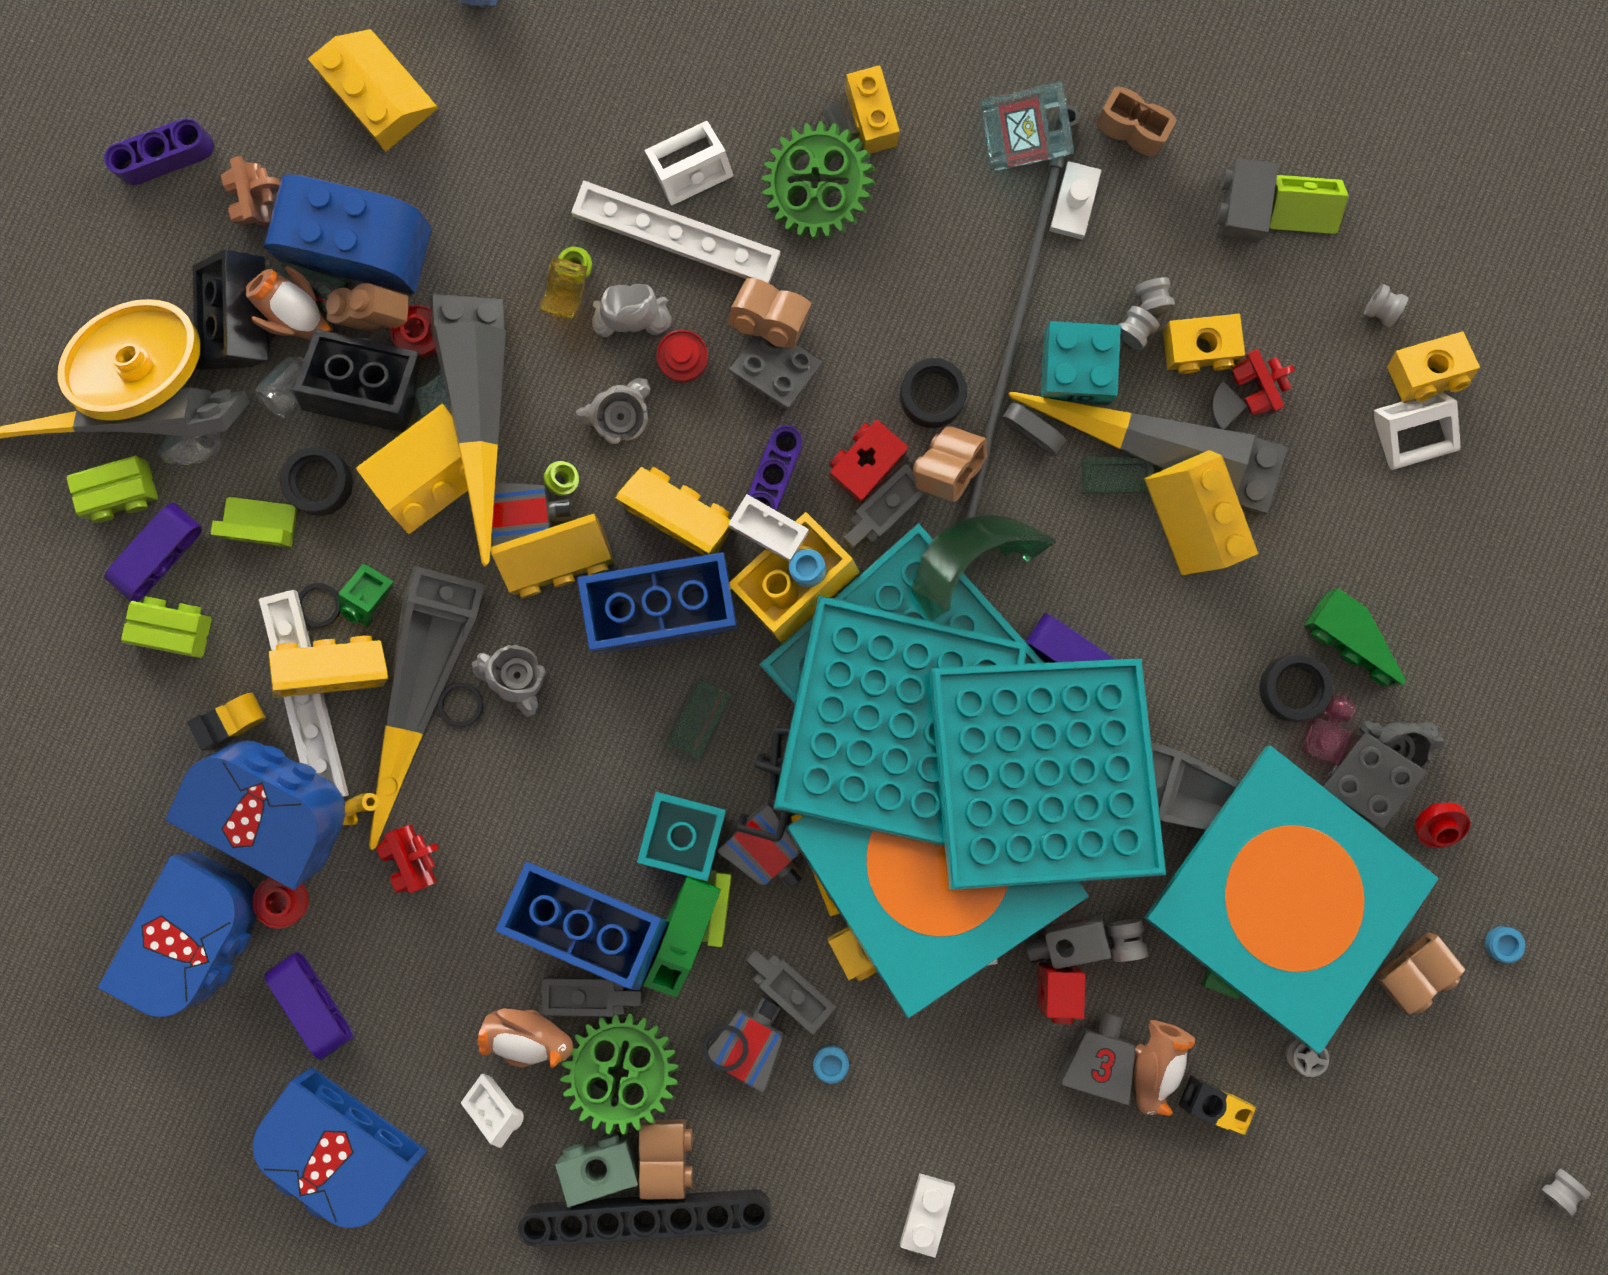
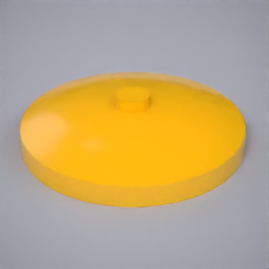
(129, 360)

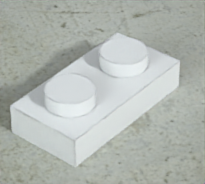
(927, 1215)

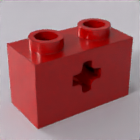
(886, 453)
(1061, 993)

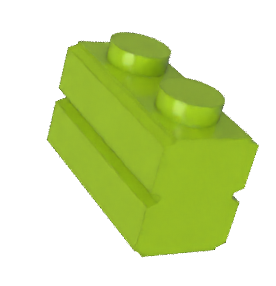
(112, 488)
(165, 628)

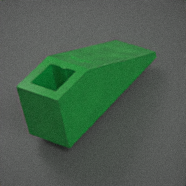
(1353, 631)
(682, 937)

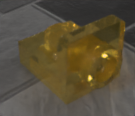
(564, 288)

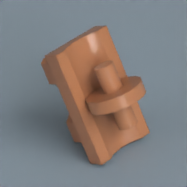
(253, 191)

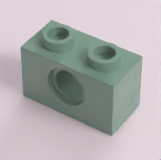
(582, 1185)

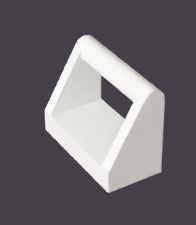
(694, 172)
(1411, 414)

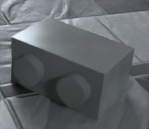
(1247, 199)

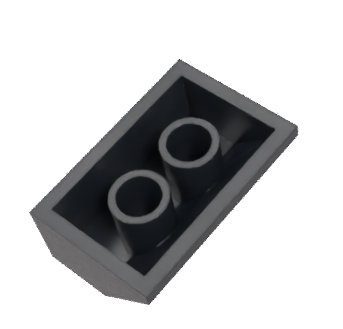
(225, 312)
(358, 380)

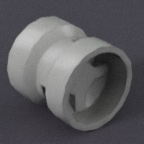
(1127, 940)

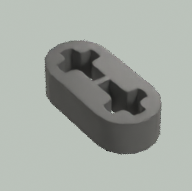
(1034, 429)

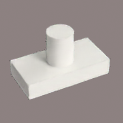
(1075, 200)
(768, 528)
(492, 1110)

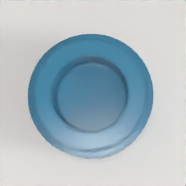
(807, 568)
(1505, 944)
(831, 1064)

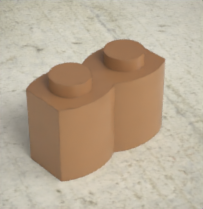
(1131, 119)
(367, 307)
(769, 313)
(950, 463)
(1420, 973)
(664, 1159)

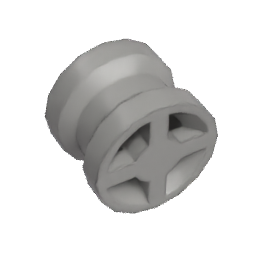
(1155, 295)
(1386, 305)
(1138, 327)
(1313, 1064)
(1566, 1192)

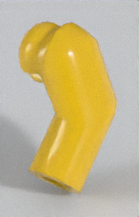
(359, 803)

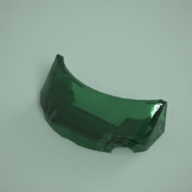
(959, 546)

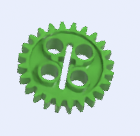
(821, 148)
(588, 1069)

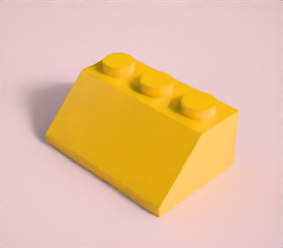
(373, 86)
(418, 470)
(675, 511)
(1201, 514)
(553, 556)
(775, 596)
(327, 667)

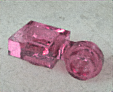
(1326, 738)

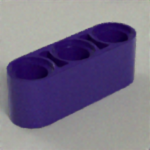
(143, 147)
(776, 459)
(153, 552)
(1062, 644)
(308, 1005)

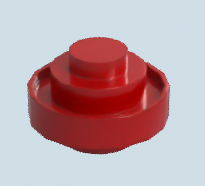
(416, 332)
(682, 356)
(1442, 825)
(278, 904)

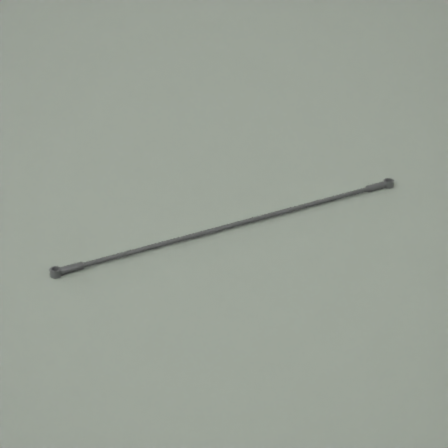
(1056, 165)

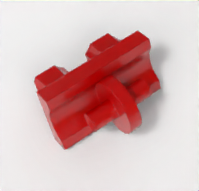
(1255, 369)
(411, 857)

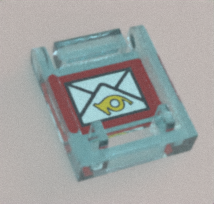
(1020, 129)

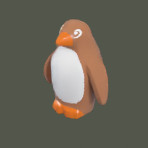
(286, 304)
(523, 1038)
(1160, 1067)

